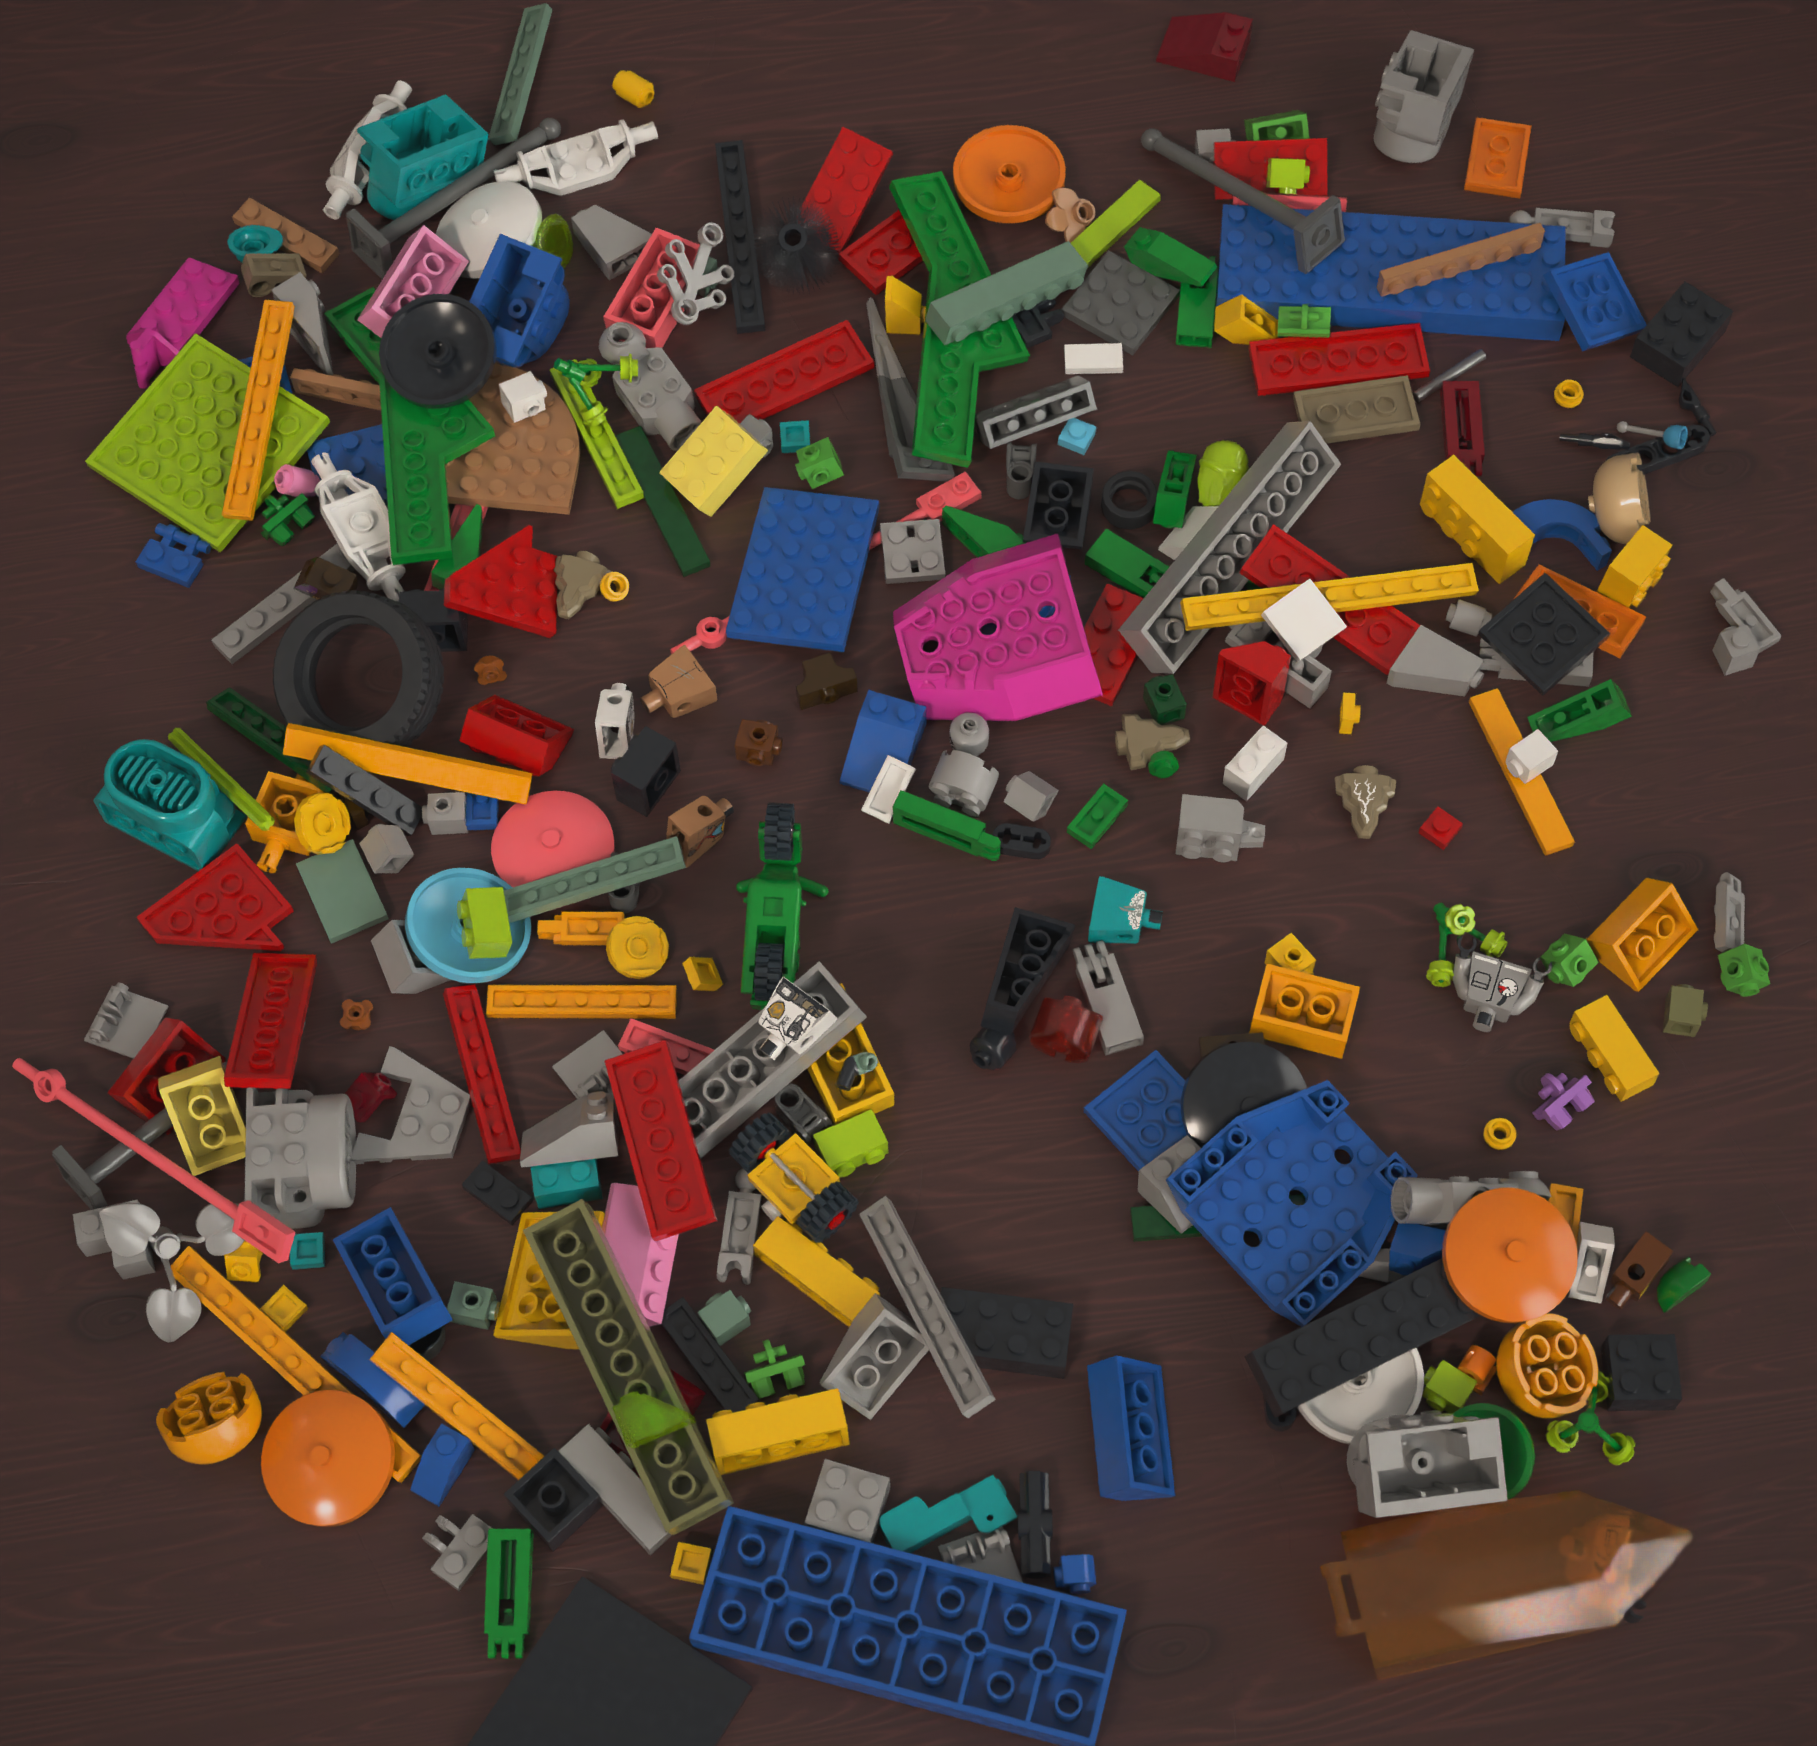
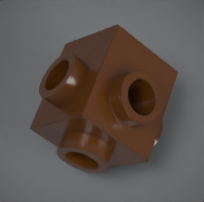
(757, 742)

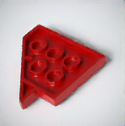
(508, 586)
(220, 907)

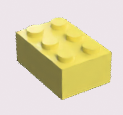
(713, 461)
(204, 1115)

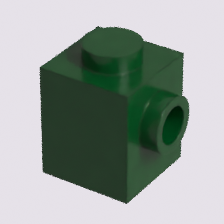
(1164, 699)

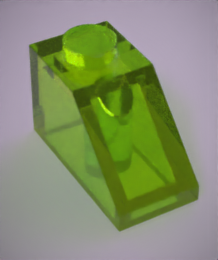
(647, 1418)

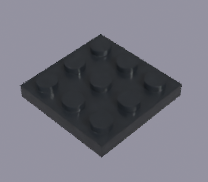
(1544, 634)

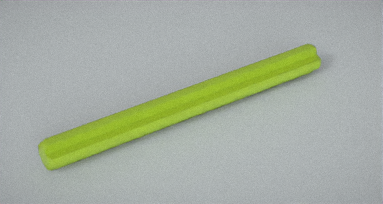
(224, 781)

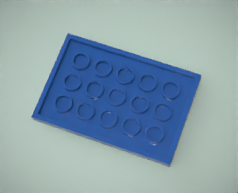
(803, 569)

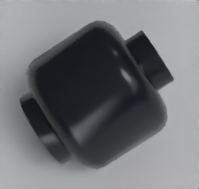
(992, 1048)

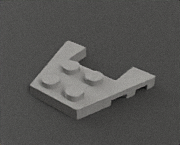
(428, 1120)

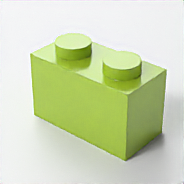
(485, 922)
(852, 1143)

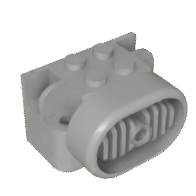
(1419, 97)
(299, 1154)
(1426, 1463)

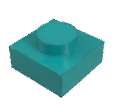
(794, 435)
(308, 1251)

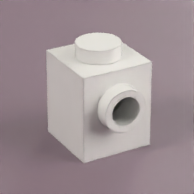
(523, 396)
(1531, 757)

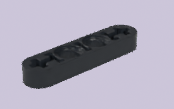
(1660, 459)

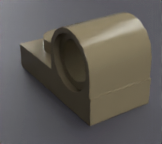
(265, 270)

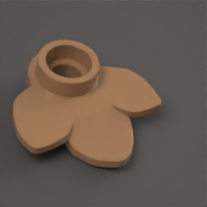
(1066, 214)

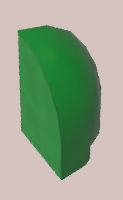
(1680, 1282)

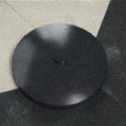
(437, 351)
(1233, 1083)

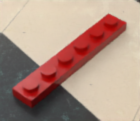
(482, 1074)

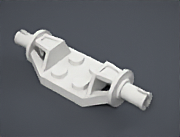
(578, 160)
(347, 167)
(358, 525)

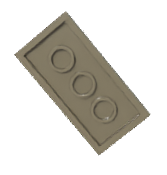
(1359, 409)

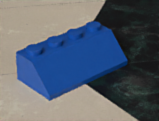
(1130, 1429)

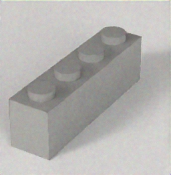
(617, 1485)

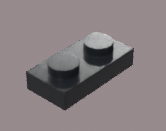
(497, 1193)

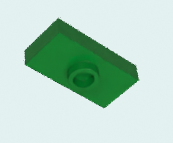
(1097, 816)

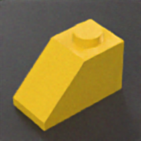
(903, 308)
(1244, 321)

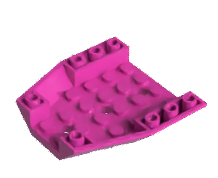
(1022, 666)

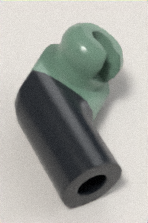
(855, 1066)

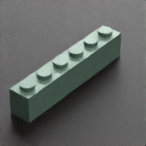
(1006, 293)

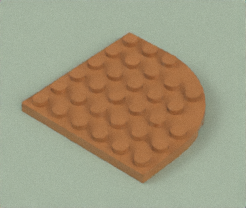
(526, 463)

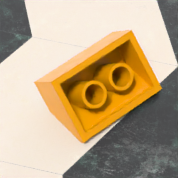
(1643, 933)
(1304, 1010)

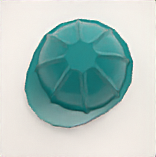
(254, 240)

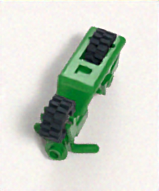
(774, 906)

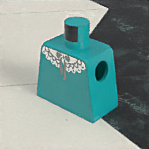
(1120, 913)

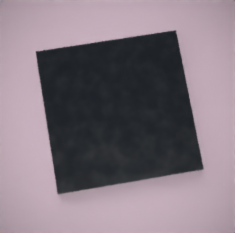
(612, 1682)

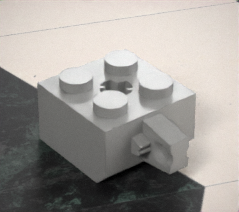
(1215, 829)

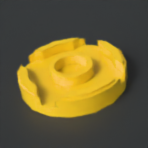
(322, 823)
(637, 947)

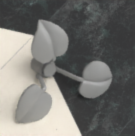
(127, 1233)

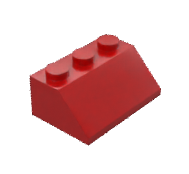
(1252, 679)
(515, 735)
(167, 1051)

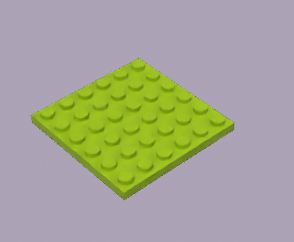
(182, 439)

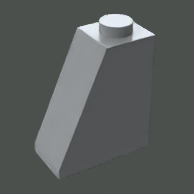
(609, 239)
(1435, 665)

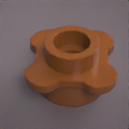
(490, 670)
(360, 1022)

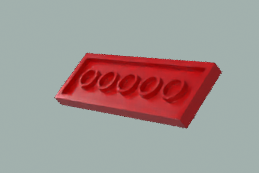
(1342, 359)
(788, 375)
(1371, 633)
(270, 1021)
(660, 1141)

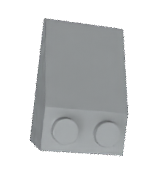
(308, 319)
(574, 1133)
(874, 1356)

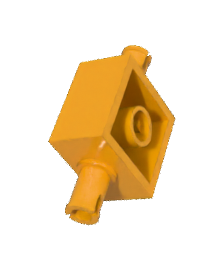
(280, 798)

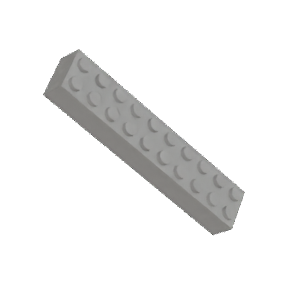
(1268, 494)

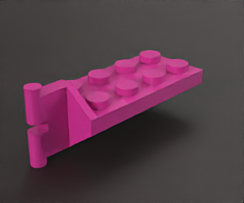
(176, 315)

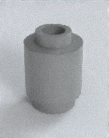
(1467, 617)

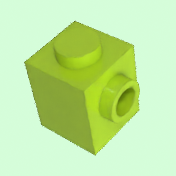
(1287, 174)
(1447, 1387)

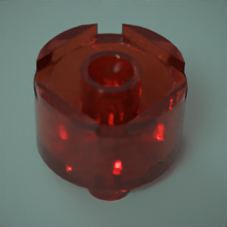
(1065, 1029)

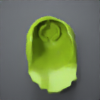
(1220, 471)

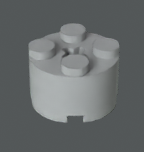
(963, 782)

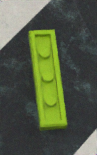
(1115, 221)

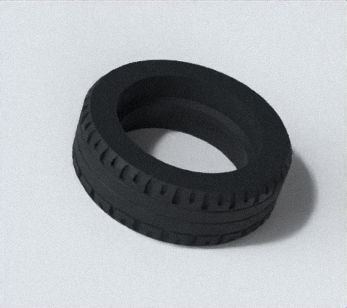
(313, 629)

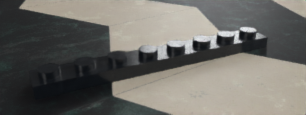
(739, 236)

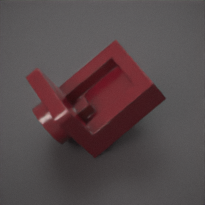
(368, 1093)

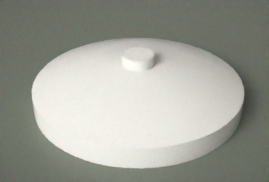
(482, 214)
(1376, 1395)

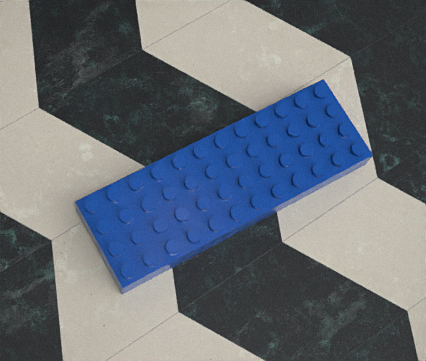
(1493, 301)
(908, 1628)

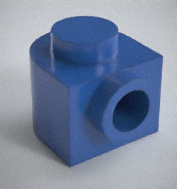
(1075, 1573)

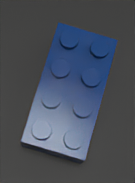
(392, 1278)

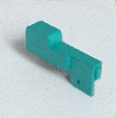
(916, 1525)

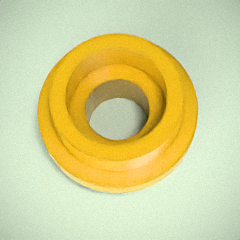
(1568, 387)
(621, 584)
(1505, 1127)

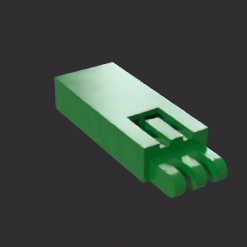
(1197, 313)
(1124, 563)
(945, 826)
(508, 1578)

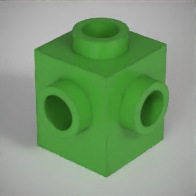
(819, 463)
(1570, 958)
(1744, 970)

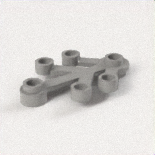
(694, 276)

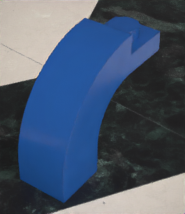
(1567, 521)
(352, 1360)

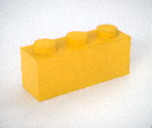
(1613, 1048)

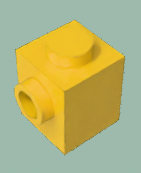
(1291, 955)

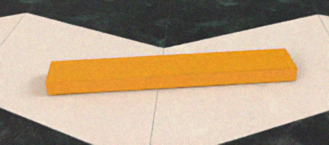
(1532, 797)
(582, 1001)
(455, 1406)

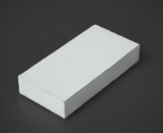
(1093, 358)
(891, 779)

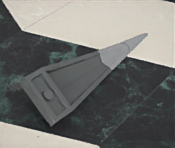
(900, 408)

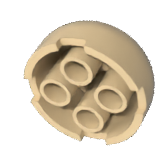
(1620, 497)

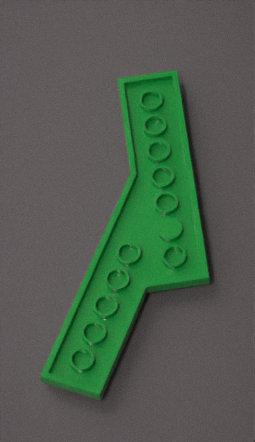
(952, 370)
(415, 448)

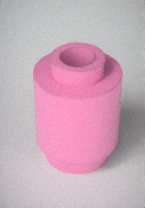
(296, 480)

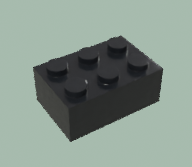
(1681, 334)

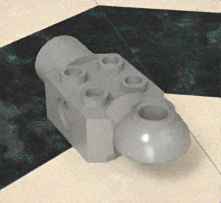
(659, 395)
(1437, 1200)

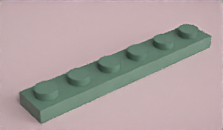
(520, 74)
(594, 879)

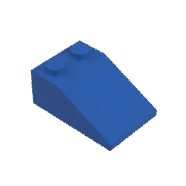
(882, 729)

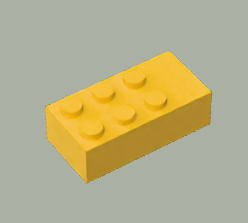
(1476, 519)
(868, 1090)
(777, 1430)

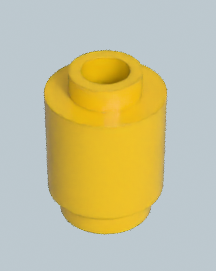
(633, 88)

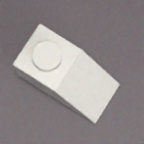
(1594, 1254)

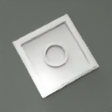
(1303, 620)

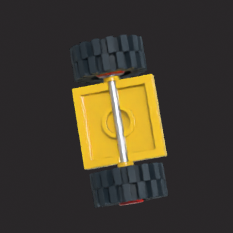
(793, 1177)

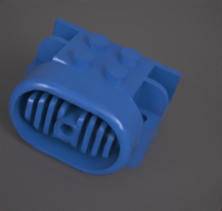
(522, 300)

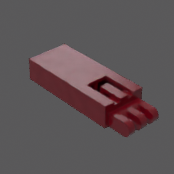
(1463, 422)

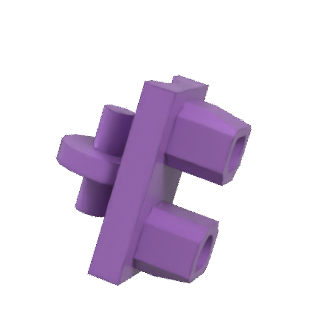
(1553, 1108)

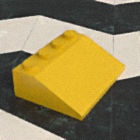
(528, 1305)

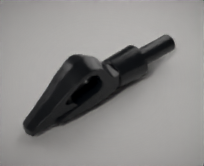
(1695, 407)
(1602, 440)

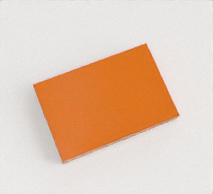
(1497, 157)

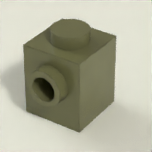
(1684, 1010)

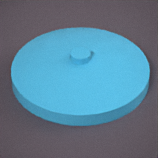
(436, 930)

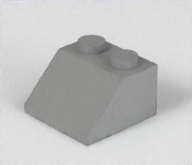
(400, 964)
(1153, 1182)

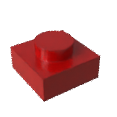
(1440, 828)

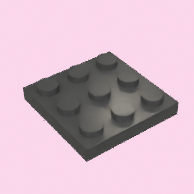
(1120, 302)

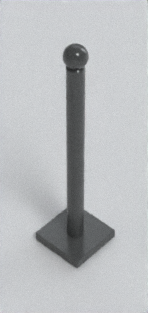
(1313, 235)
(374, 245)
(85, 1180)

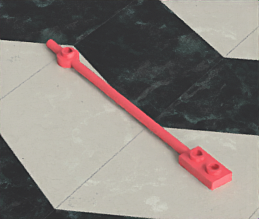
(956, 493)
(250, 1220)

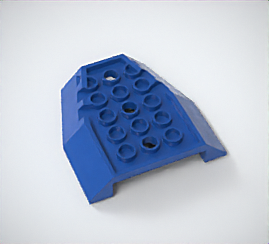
(1244, 1185)

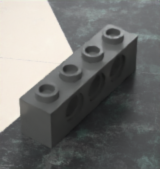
(1034, 411)

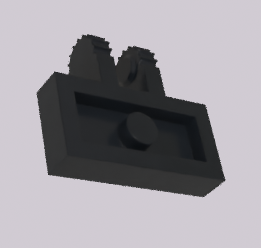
(1034, 326)

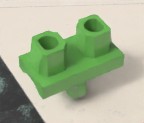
(1304, 321)
(760, 1376)

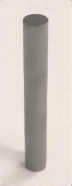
(1449, 375)

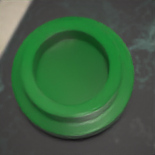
(1163, 764)

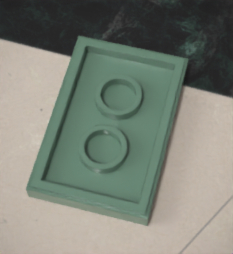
(342, 892)

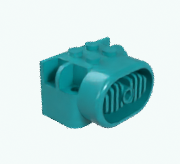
(419, 154)
(167, 803)

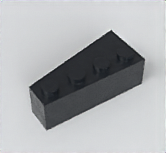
(1026, 962)

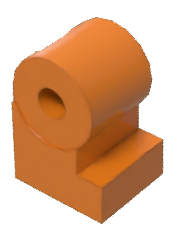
(1478, 1365)

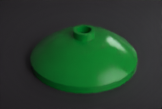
(1515, 1441)

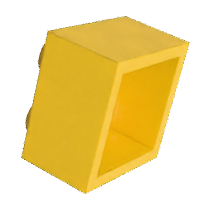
(1636, 568)

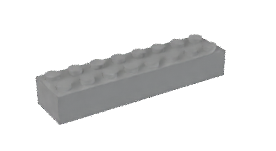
(742, 1078)

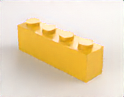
(814, 1270)

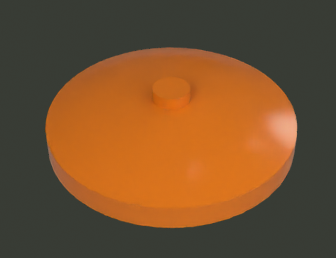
(1008, 173)
(1509, 1255)
(327, 1458)

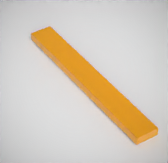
(258, 410)
(412, 764)

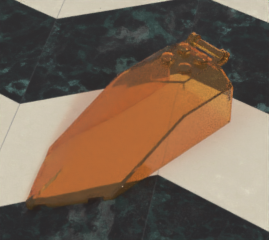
(1496, 1576)

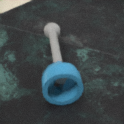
(1673, 436)

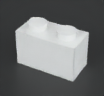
(1254, 763)

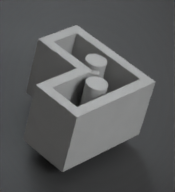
(1306, 678)
(92, 1242)

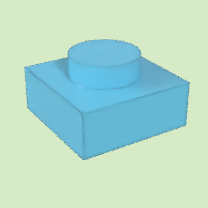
(1077, 435)

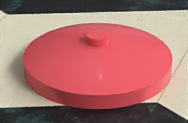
(549, 837)

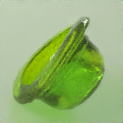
(555, 238)

